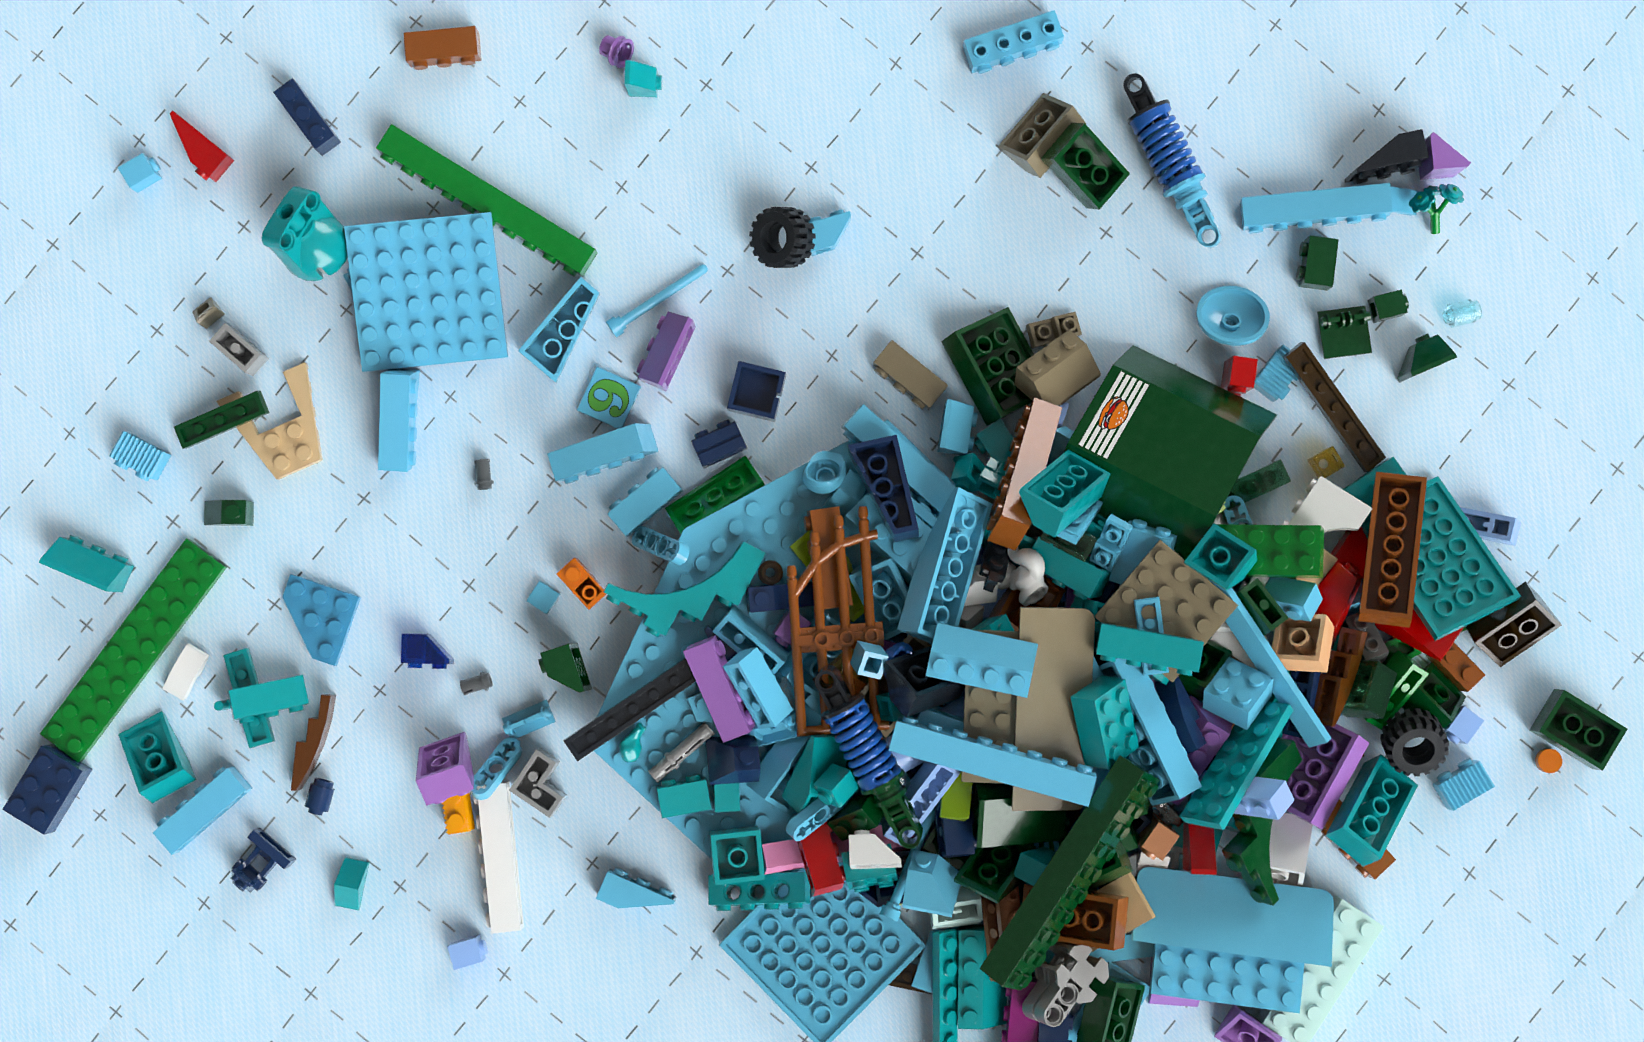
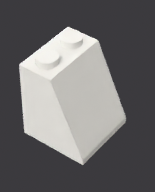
(1289, 849)

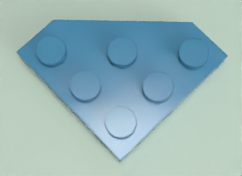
(321, 616)

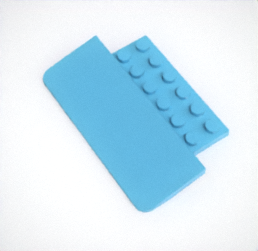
(1227, 946)

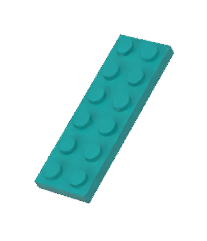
(1235, 768)

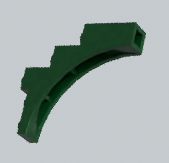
(1250, 847)

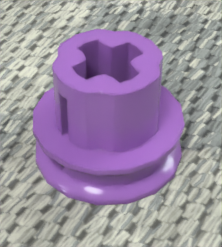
(617, 50)

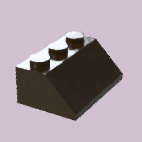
(1514, 627)

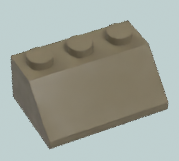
(1038, 132)
(1057, 370)

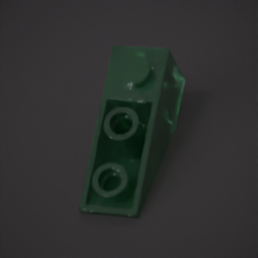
(1260, 482)

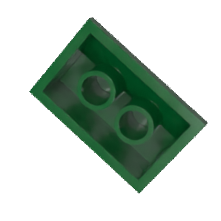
(566, 667)
(1112, 1011)

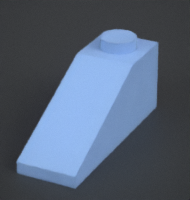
(1494, 526)

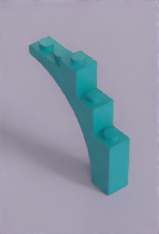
(662, 608)

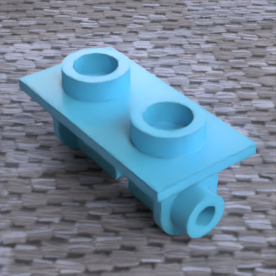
(528, 720)
(784, 730)

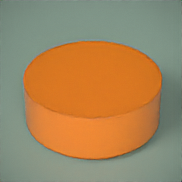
(1548, 760)

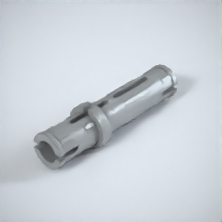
(681, 752)

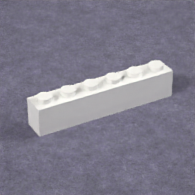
(500, 861)

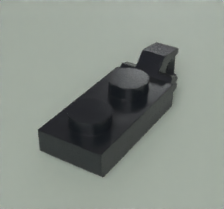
(993, 565)

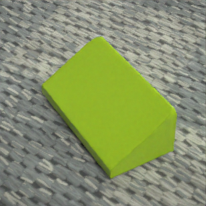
(957, 800)

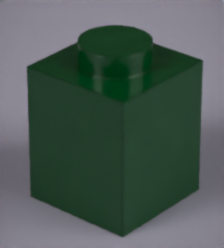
(1388, 306)

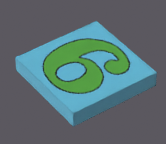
(609, 398)

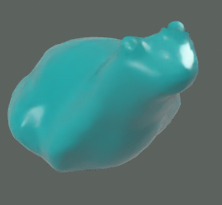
(631, 746)

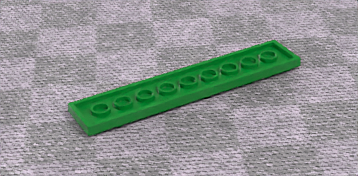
(133, 650)

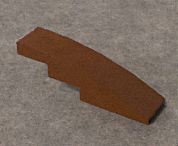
(1338, 681)
(309, 751)

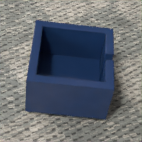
(756, 391)

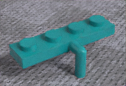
(243, 674)

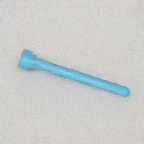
(619, 324)
(892, 908)

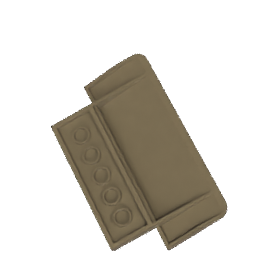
(1046, 717)

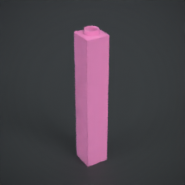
(786, 855)

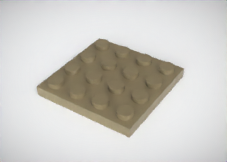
(1188, 600)

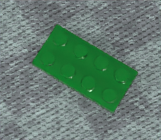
(715, 493)

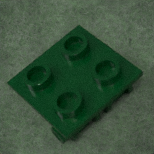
(1345, 332)

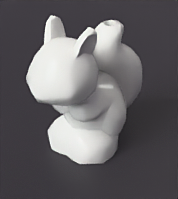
(1027, 577)

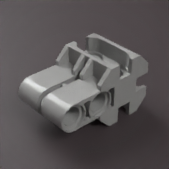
(1064, 983)

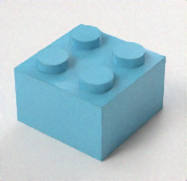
(1238, 693)

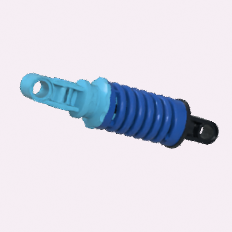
(1170, 158)

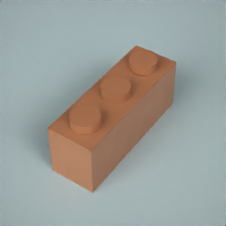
(1157, 838)

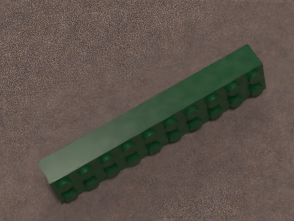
(1070, 874)

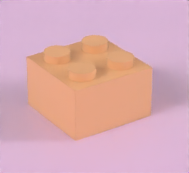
(1304, 644)

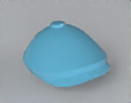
(824, 472)

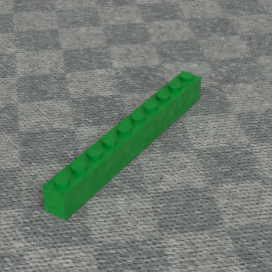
(482, 198)

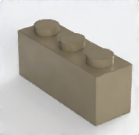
(909, 375)

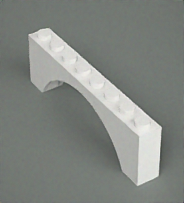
(1323, 506)

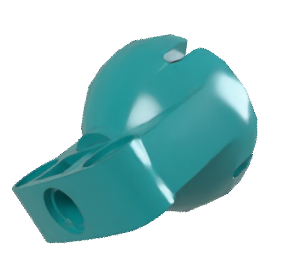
(306, 235)

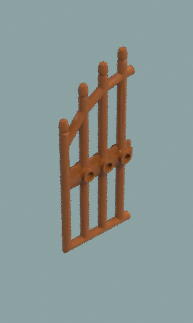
(833, 637)

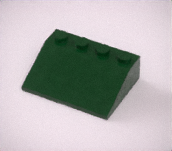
(987, 363)

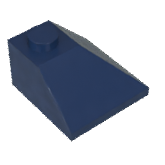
(733, 760)

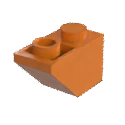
(581, 583)

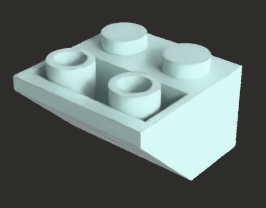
(966, 912)

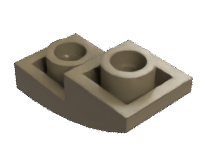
(1046, 331)

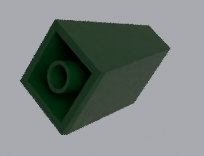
(1000, 826)

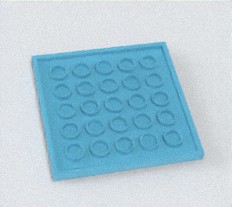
(426, 291)
(823, 958)

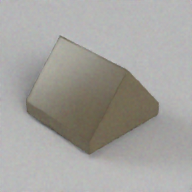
(207, 313)

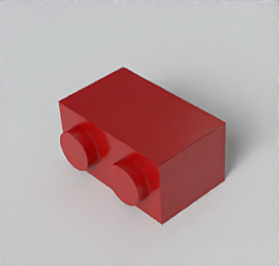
(1239, 374)

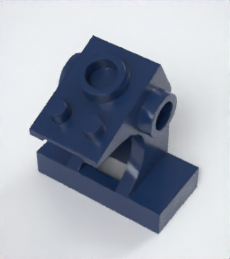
(246, 876)

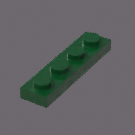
(221, 419)

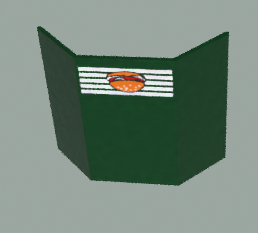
(1168, 444)

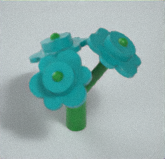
(1425, 202)

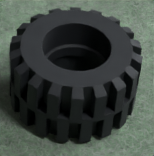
(766, 237)
(1420, 757)

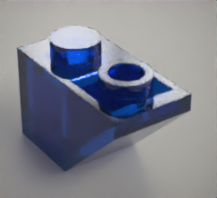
(423, 649)

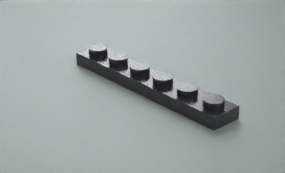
(630, 710)

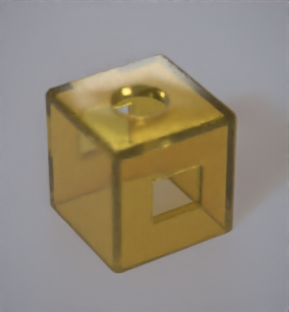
(1333, 464)

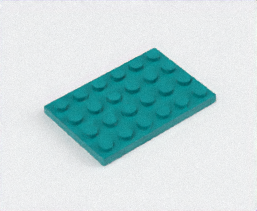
(1455, 569)

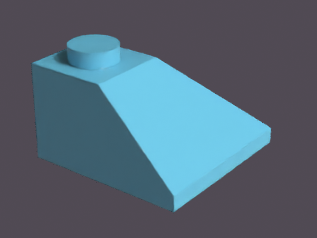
(931, 884)

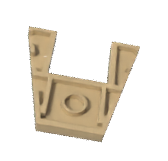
(291, 444)

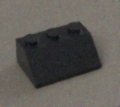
(911, 688)

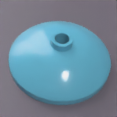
(1233, 307)

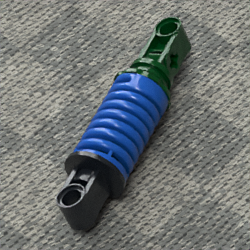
(868, 754)

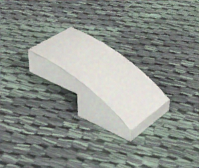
(185, 671)

